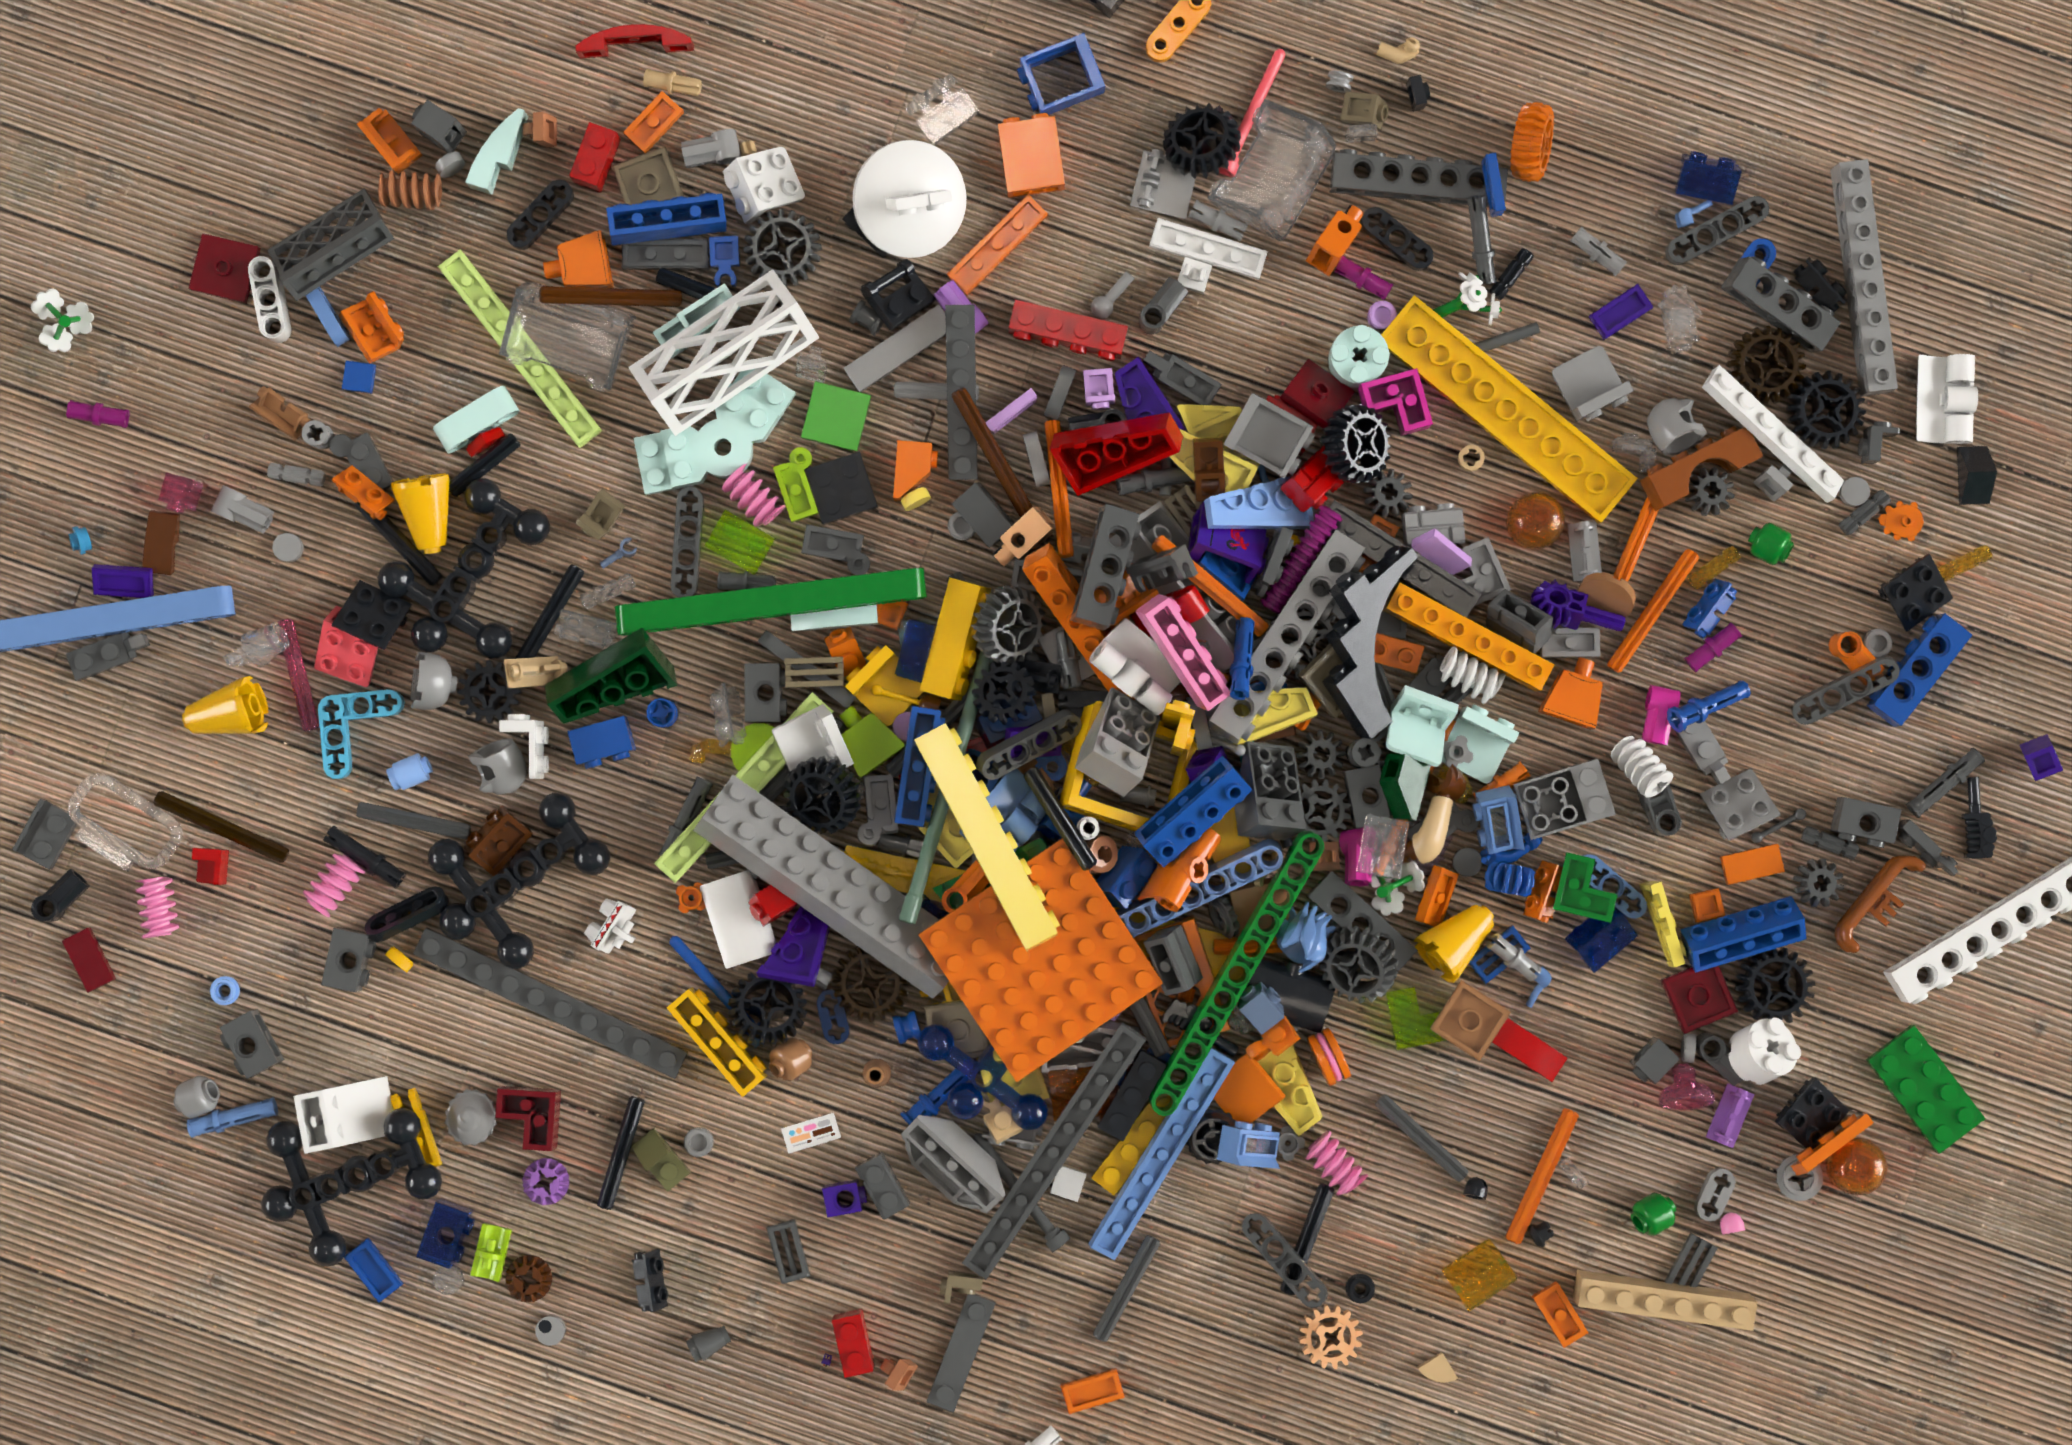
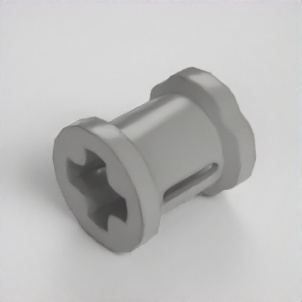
(309, 432)

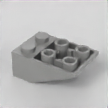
(1118, 743)
(1564, 799)

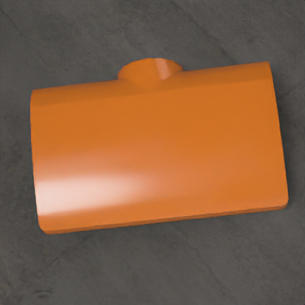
(1172, 883)

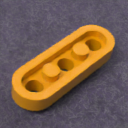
(1173, 36)

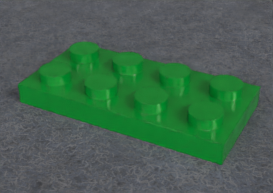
(1925, 1089)

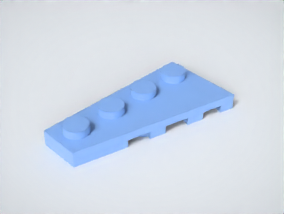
(1256, 508)

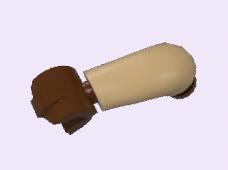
(1431, 836)

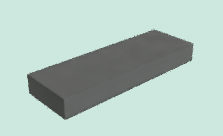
(667, 254)

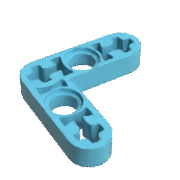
(345, 713)

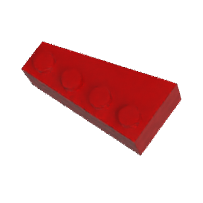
(1114, 449)

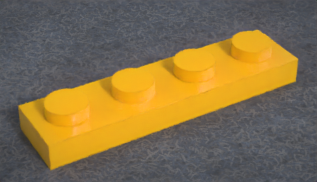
(1125, 1154)

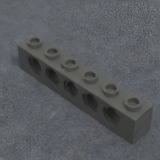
(1375, 185)

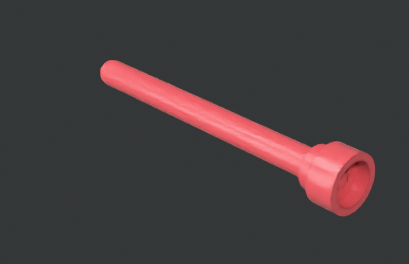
(1256, 102)

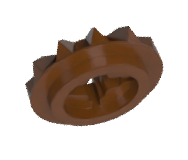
(540, 1272)

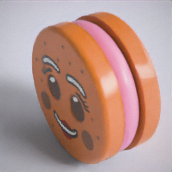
(1328, 1056)

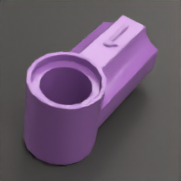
(952, 295)

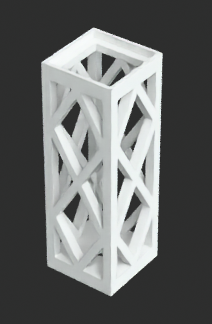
(741, 338)

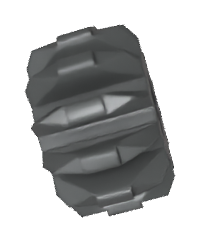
(1717, 485)
(1395, 487)
(1321, 744)
(1810, 876)

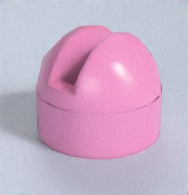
(1731, 1223)

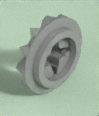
(1810, 1185)

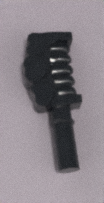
(1979, 824)
(1180, 1015)

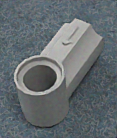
(719, 148)
(238, 508)

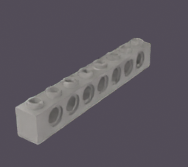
(1864, 278)
(1338, 549)

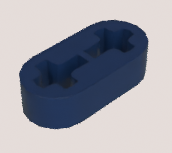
(826, 1018)

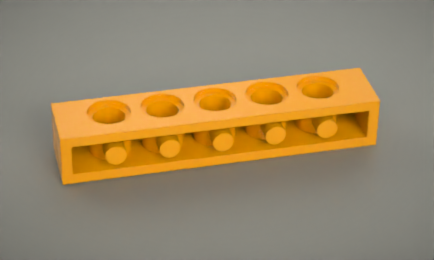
(1468, 637)

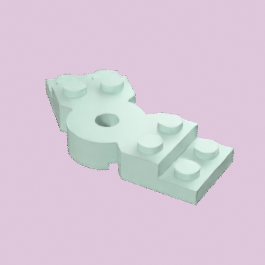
(686, 459)

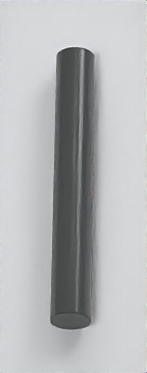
(1508, 337)

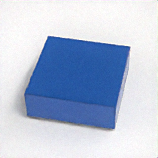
(359, 377)

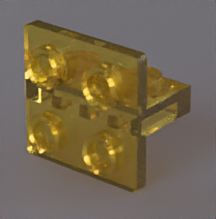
(1479, 1274)

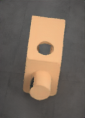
(1035, 528)

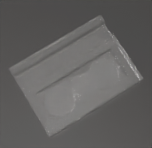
(1383, 847)

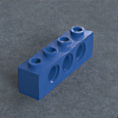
(1951, 638)

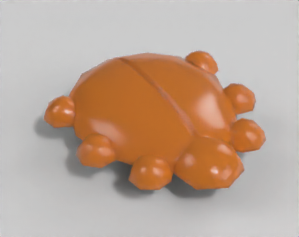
(1902, 520)

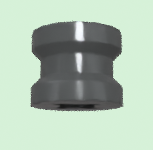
(1357, 751)

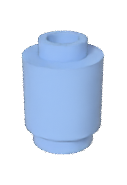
(409, 772)

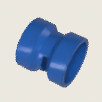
(658, 711)

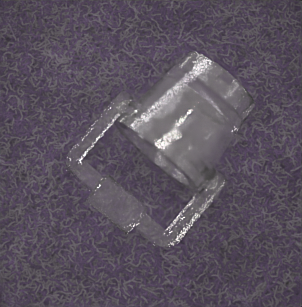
(259, 646)

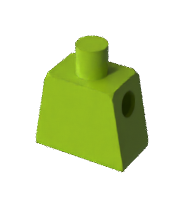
(868, 741)

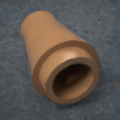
(880, 1065)

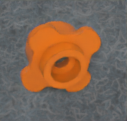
(684, 893)

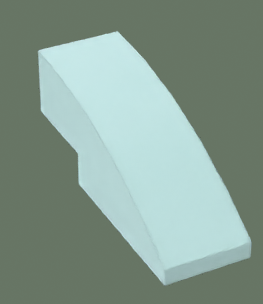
(497, 153)
(692, 314)
(835, 619)

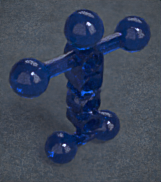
(966, 1099)

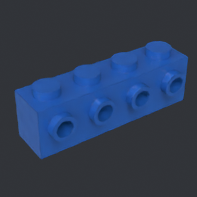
(666, 219)
(916, 778)
(1193, 811)
(1743, 934)

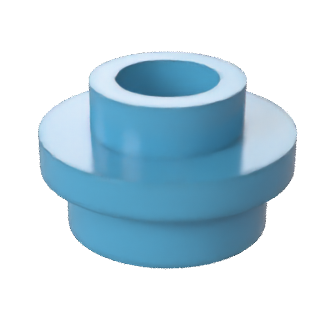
(80, 540)

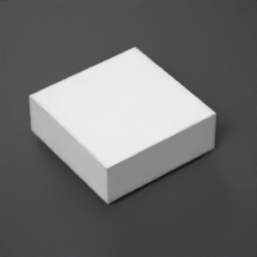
(1068, 1183)

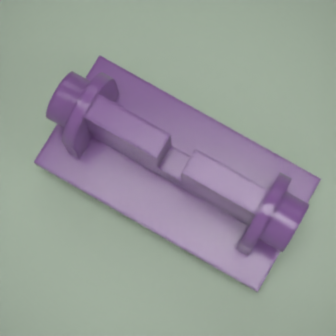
(1730, 1115)

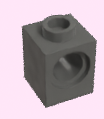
(1653, 1061)

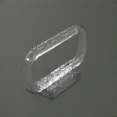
(110, 845)

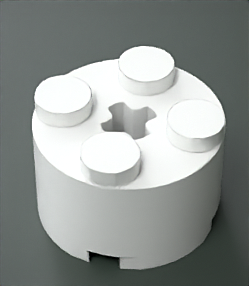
(1763, 1051)

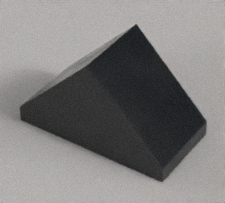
(1975, 475)

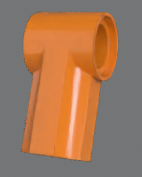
(1856, 656)
(968, 885)

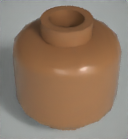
(790, 1059)

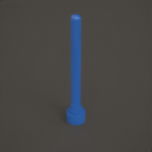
(705, 975)

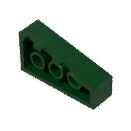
(610, 677)

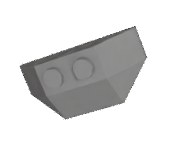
(953, 1163)

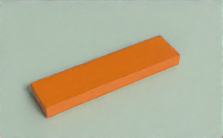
(997, 244)

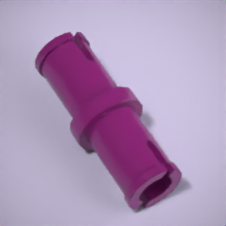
(1363, 278)
(97, 414)
(1713, 647)

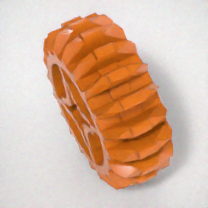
(1532, 142)

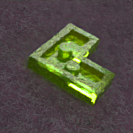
(1408, 1025)

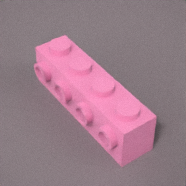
(1183, 652)

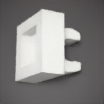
(1194, 275)

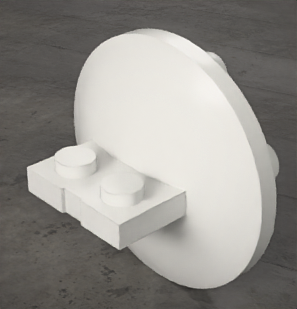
(909, 198)

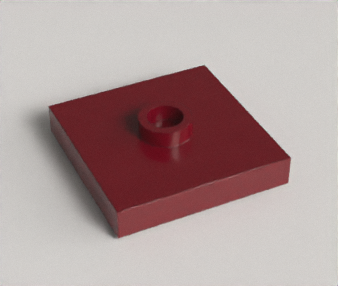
(223, 268)
(1316, 393)
(1698, 997)

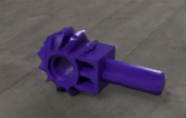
(1570, 607)

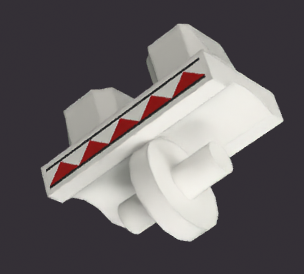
(615, 928)

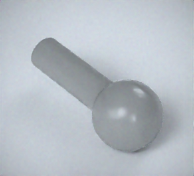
(1103, 305)

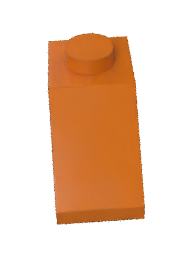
(912, 466)

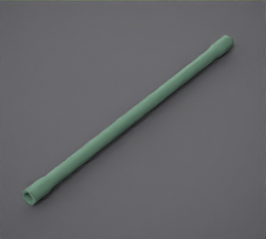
(914, 897)

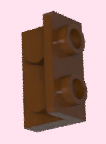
(497, 840)

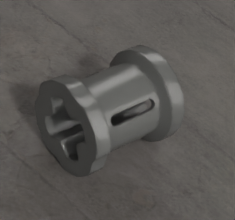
(866, 317)

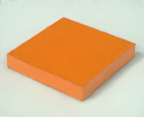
(1248, 1091)

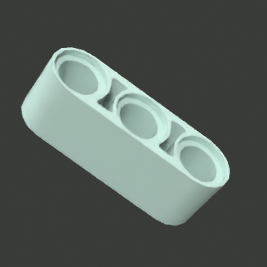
(475, 418)

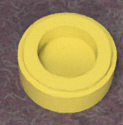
(915, 498)

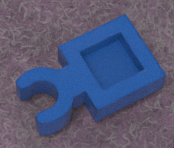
(725, 255)

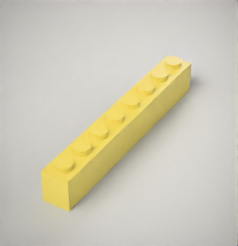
(986, 837)

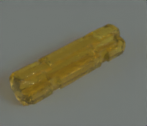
(1965, 562)
(1714, 567)

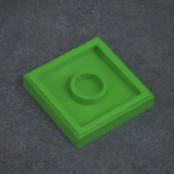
(836, 416)

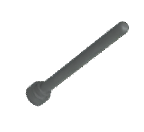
(1054, 1236)

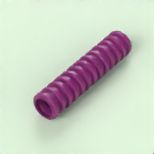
(1301, 558)

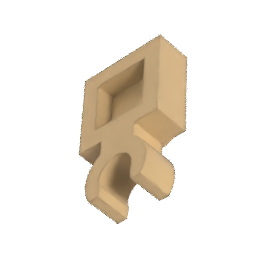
(1000, 1121)

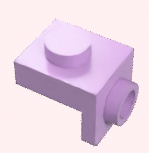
(1099, 388)

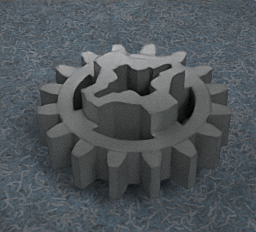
(1326, 822)

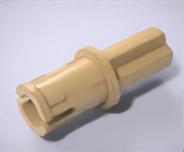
(672, 82)

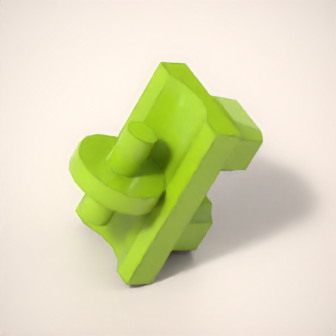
(491, 1252)

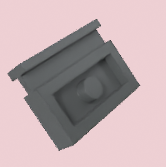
(45, 834)

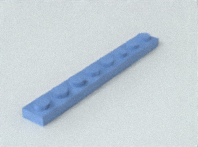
(1160, 1156)

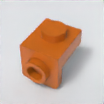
(843, 644)

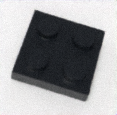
(841, 488)

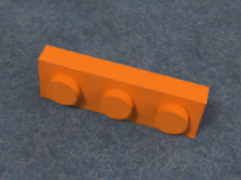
(1831, 1143)

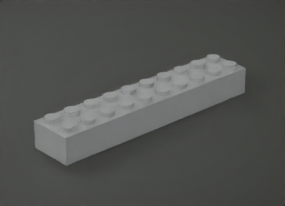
(821, 881)

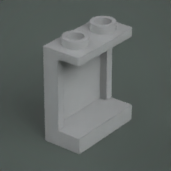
(1270, 435)

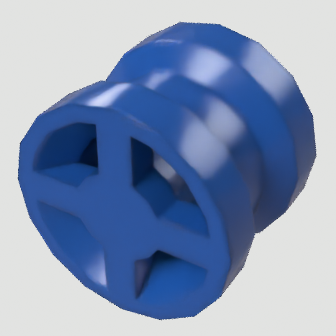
(906, 1027)

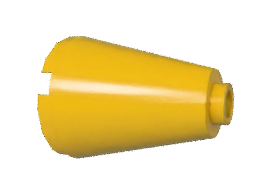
(425, 509)
(229, 710)
(1455, 941)

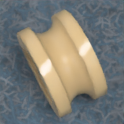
(1477, 464)

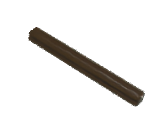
(221, 826)

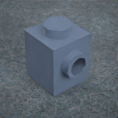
(1261, 1006)

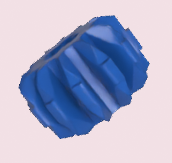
(1509, 879)

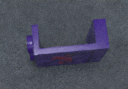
(1239, 545)

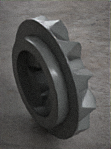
(1224, 917)

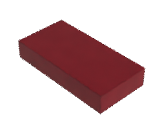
(88, 959)

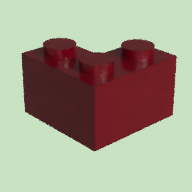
(539, 1111)

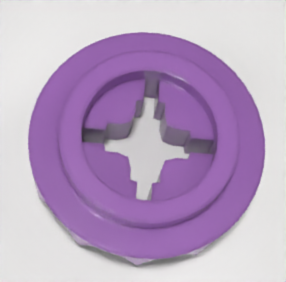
(549, 1168)

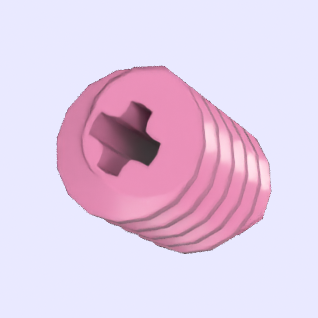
(752, 497)
(333, 883)
(157, 907)
(1334, 1164)

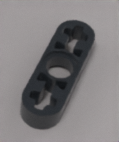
(519, 223)
(1409, 258)

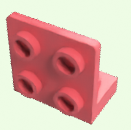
(344, 654)

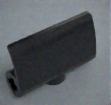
(1303, 994)

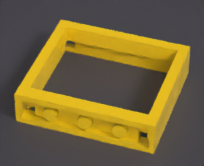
(1071, 788)

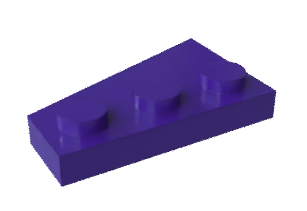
(1141, 393)
(799, 951)

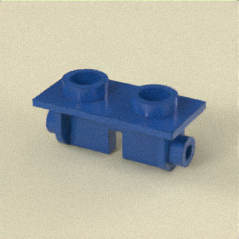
(1716, 596)

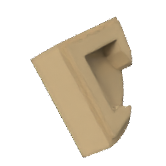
(1438, 1369)

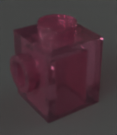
(180, 493)

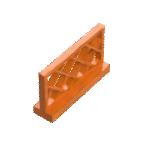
(1195, 941)

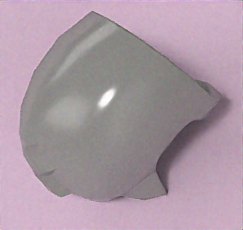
(1673, 426)
(500, 766)

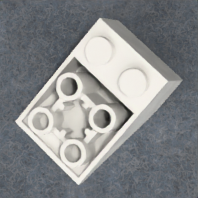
(343, 1114)

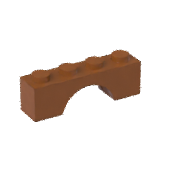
(1671, 482)

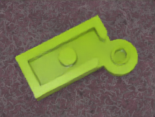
(795, 485)

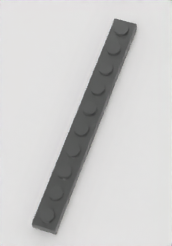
(550, 1003)
(1054, 1150)

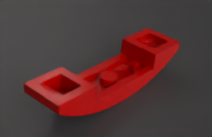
(597, 44)
(1529, 1050)

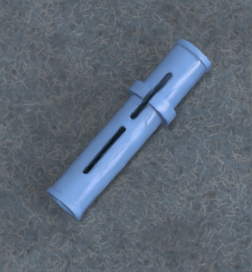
(220, 1120)

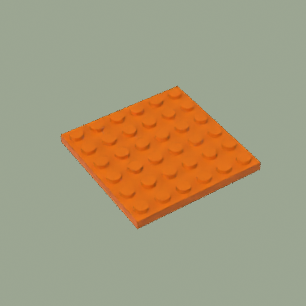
(1055, 992)

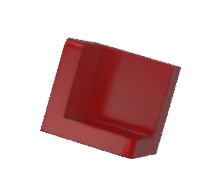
(211, 865)

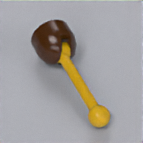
(928, 701)

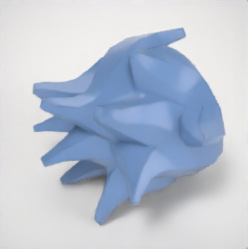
(1305, 936)

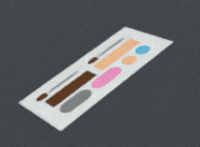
(811, 1133)

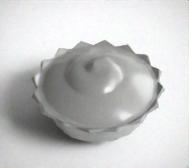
(470, 1117)

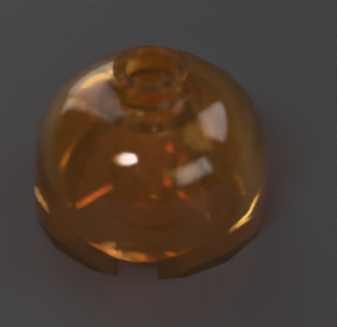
(1535, 521)
(1857, 1167)

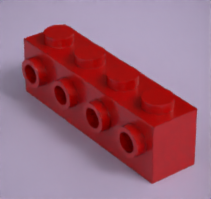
(1067, 329)

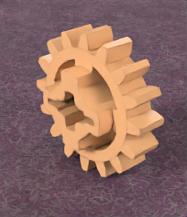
(1322, 1347)

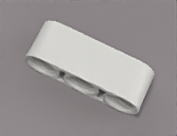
(278, 310)

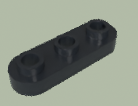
(406, 914)

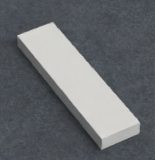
(1208, 248)

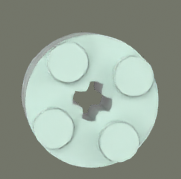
(1358, 340)

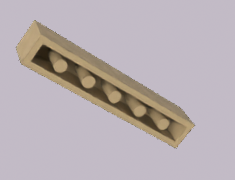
(1664, 1300)

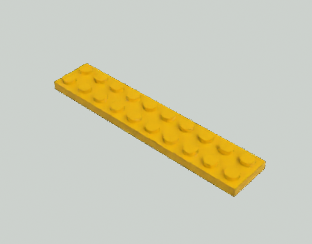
(1507, 410)

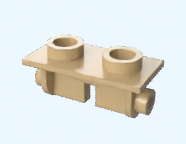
(533, 671)

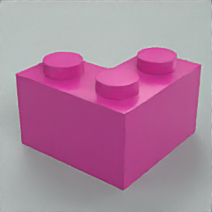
(1404, 395)

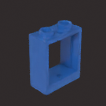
(1081, 46)

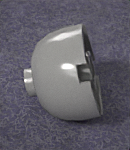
(431, 682)

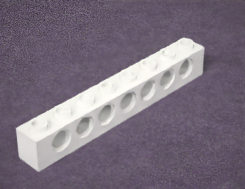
(1904, 973)

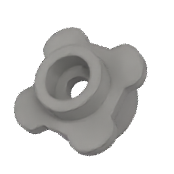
(1464, 754)
(1296, 1143)

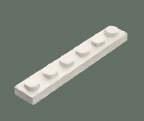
(1773, 434)

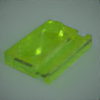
(740, 542)

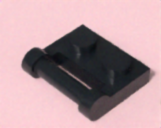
(902, 303)

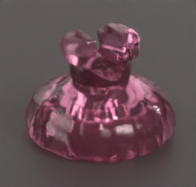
(1685, 1091)

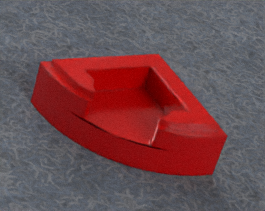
(485, 441)

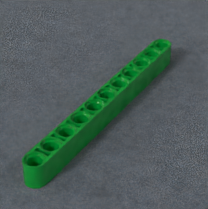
(771, 601)
(1236, 957)

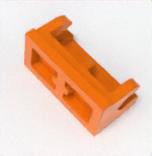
(390, 140)

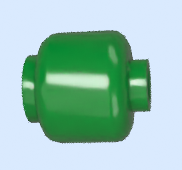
(1770, 543)
(1653, 1214)

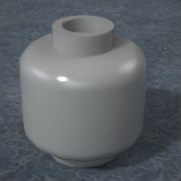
(196, 1096)

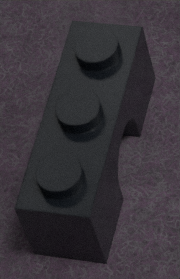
(1132, 1094)

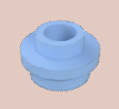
(216, 994)

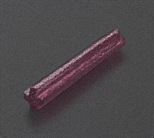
(299, 678)

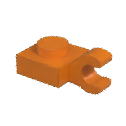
(1275, 1039)

